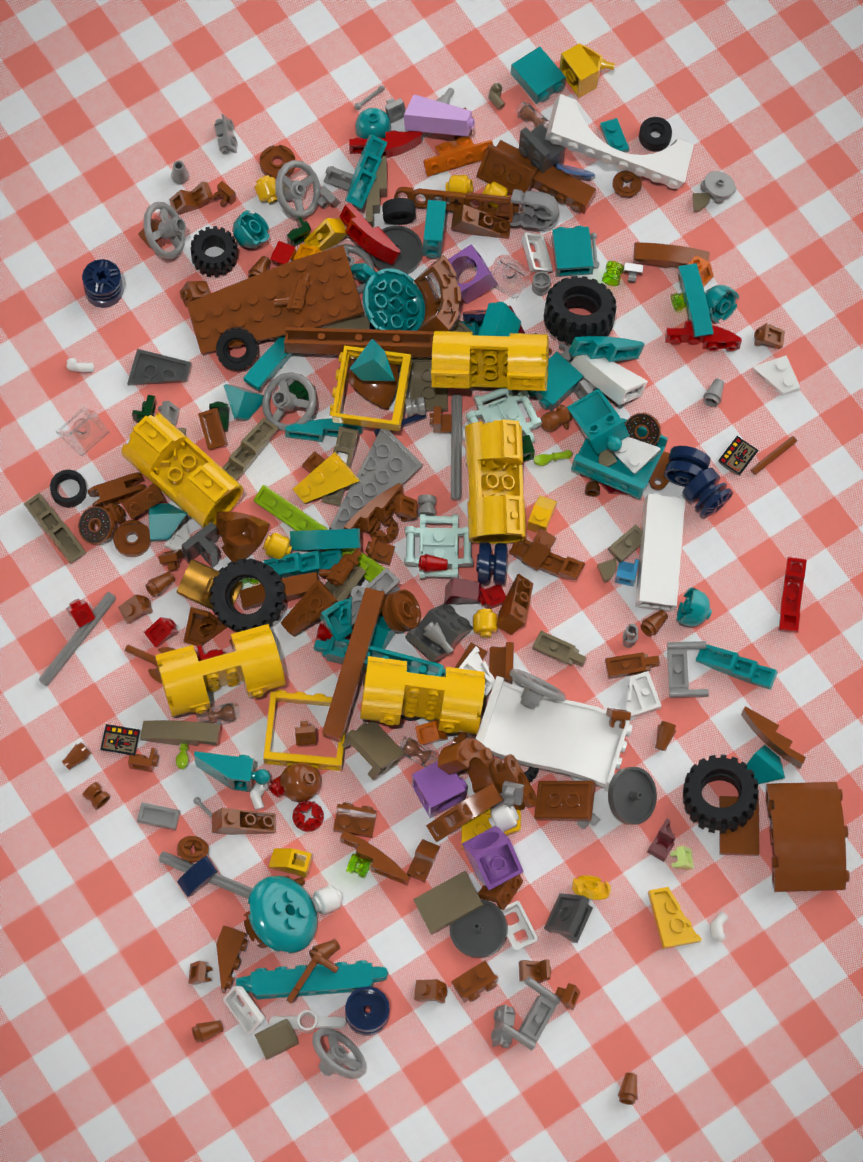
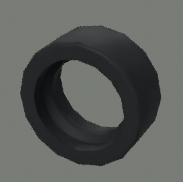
(64, 475)

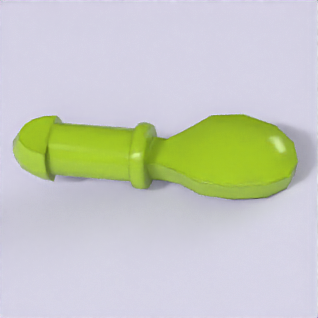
(544, 459)
(182, 758)

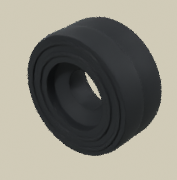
(655, 124)
(399, 211)

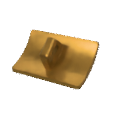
(197, 583)

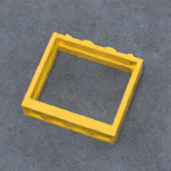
(338, 392)
(287, 759)

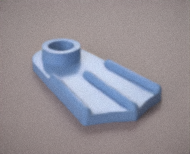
(575, 171)

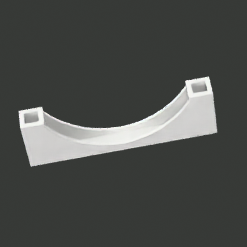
(571, 131)

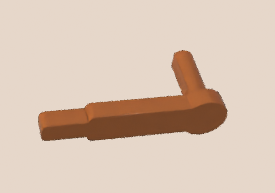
(317, 958)

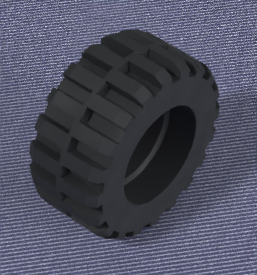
(583, 294)
(230, 577)
(724, 770)

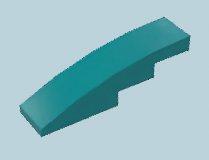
(365, 171)
(695, 299)
(606, 347)
(268, 364)
(317, 429)
(325, 539)
(305, 563)
(736, 666)

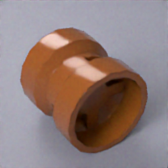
(96, 795)

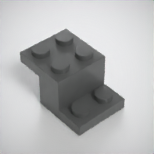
(538, 150)
(451, 624)

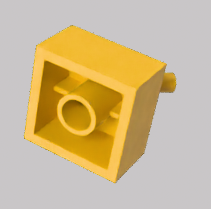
(582, 68)

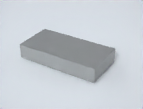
(158, 816)

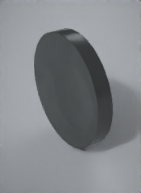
(409, 245)
(632, 795)
(480, 932)

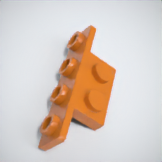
(455, 154)

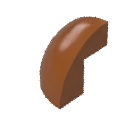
(376, 391)
(240, 533)

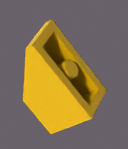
(327, 234)
(541, 514)

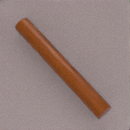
(772, 456)

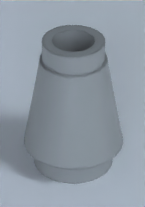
(179, 172)
(714, 393)

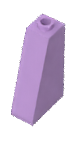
(437, 117)

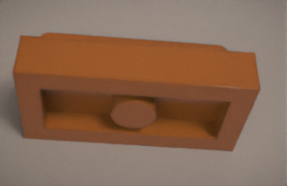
(501, 661)

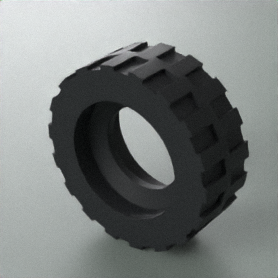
(236, 334)

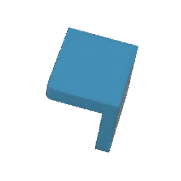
(626, 573)

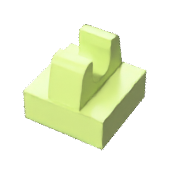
(684, 858)

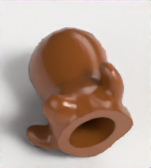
(554, 419)

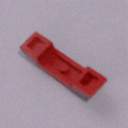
(792, 594)

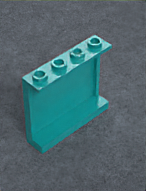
(617, 475)

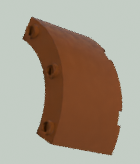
(807, 836)

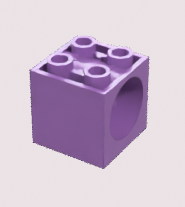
(483, 279)
(438, 789)
(492, 857)

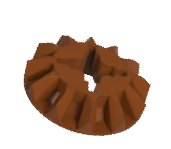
(626, 176)
(392, 531)
(185, 845)

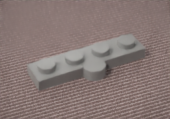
(385, 581)

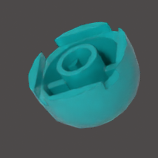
(373, 122)
(250, 230)
(721, 302)
(694, 609)

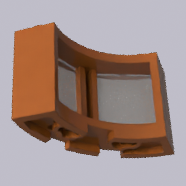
(440, 296)

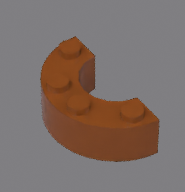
(472, 757)

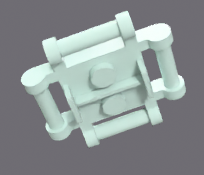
(505, 409)
(439, 543)

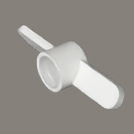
(320, 1022)

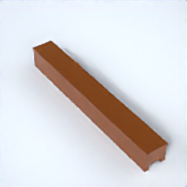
(333, 340)
(353, 664)

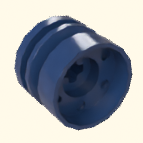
(102, 283)
(704, 489)

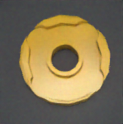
(591, 887)

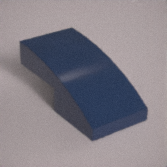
(196, 876)

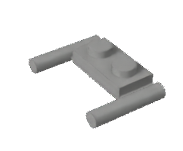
(679, 669)
(536, 1018)

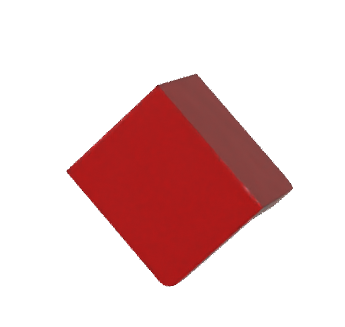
(283, 253)

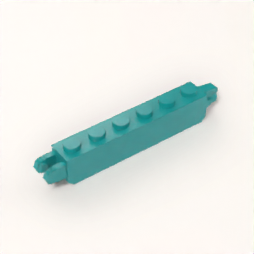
(336, 652)
(321, 981)

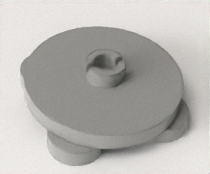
(718, 185)

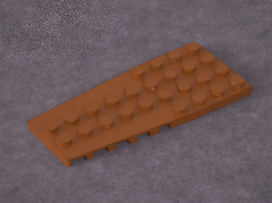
(250, 303)

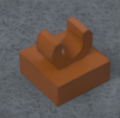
(226, 193)
(312, 462)
(171, 558)
(618, 714)
(305, 734)
(197, 973)
(569, 995)

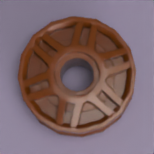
(401, 610)

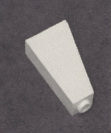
(610, 378)

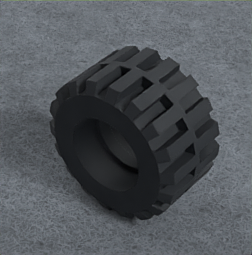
(214, 238)

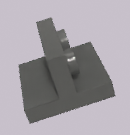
(202, 544)
(569, 916)

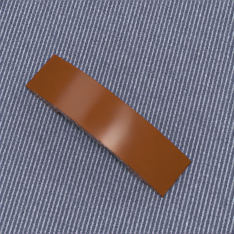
(553, 564)

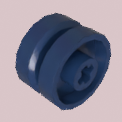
(685, 464)
(491, 563)
(356, 1005)

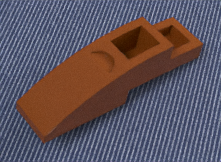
(464, 812)

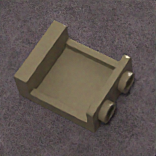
(375, 748)

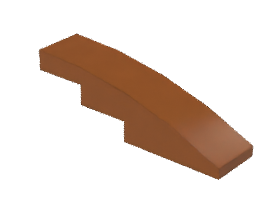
(665, 254)
(377, 509)
(295, 588)
(766, 731)
(380, 862)

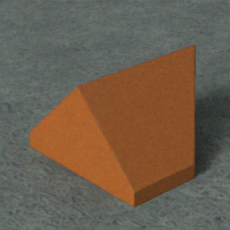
(202, 627)

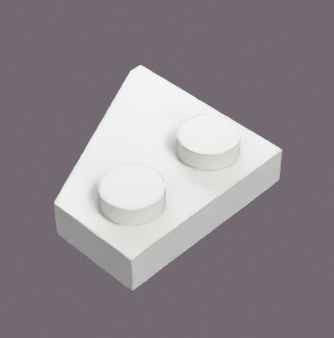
(779, 375)
(635, 454)
(475, 663)
(642, 695)

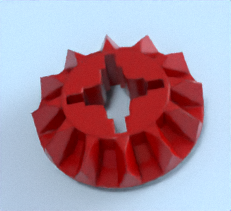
(312, 823)

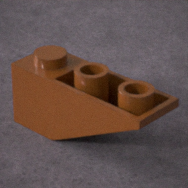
(479, 223)
(515, 606)
(242, 822)
(229, 948)

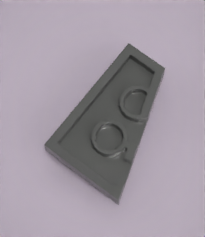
(157, 368)

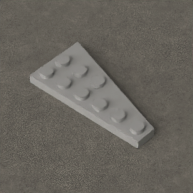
(383, 468)

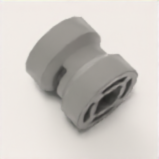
(543, 280)
(415, 406)
(426, 505)

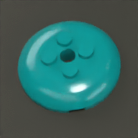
(393, 301)
(272, 924)

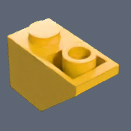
(291, 861)

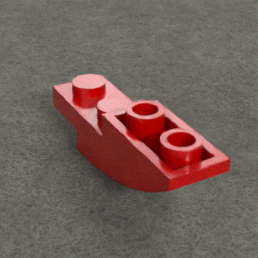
(397, 143)
(367, 237)
(719, 340)

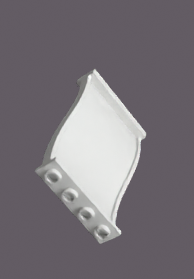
(553, 735)

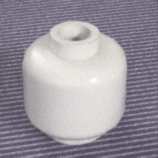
(504, 817)
(327, 900)

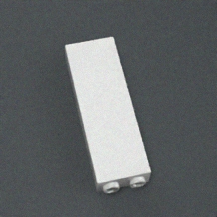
(660, 552)

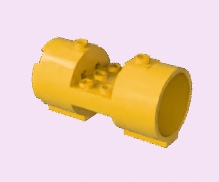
(490, 361)
(181, 469)
(495, 482)
(253, 662)
(450, 699)

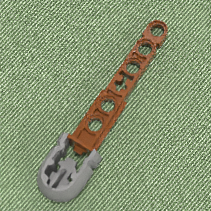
(540, 207)

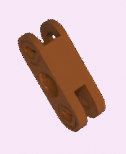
(117, 490)
(512, 772)

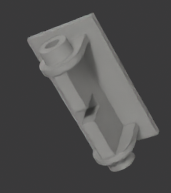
(228, 141)
(338, 177)
(501, 1015)

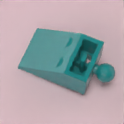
(599, 422)
(231, 771)

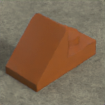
(538, 549)
(423, 860)

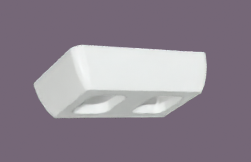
(540, 255)
(523, 924)
(241, 1012)

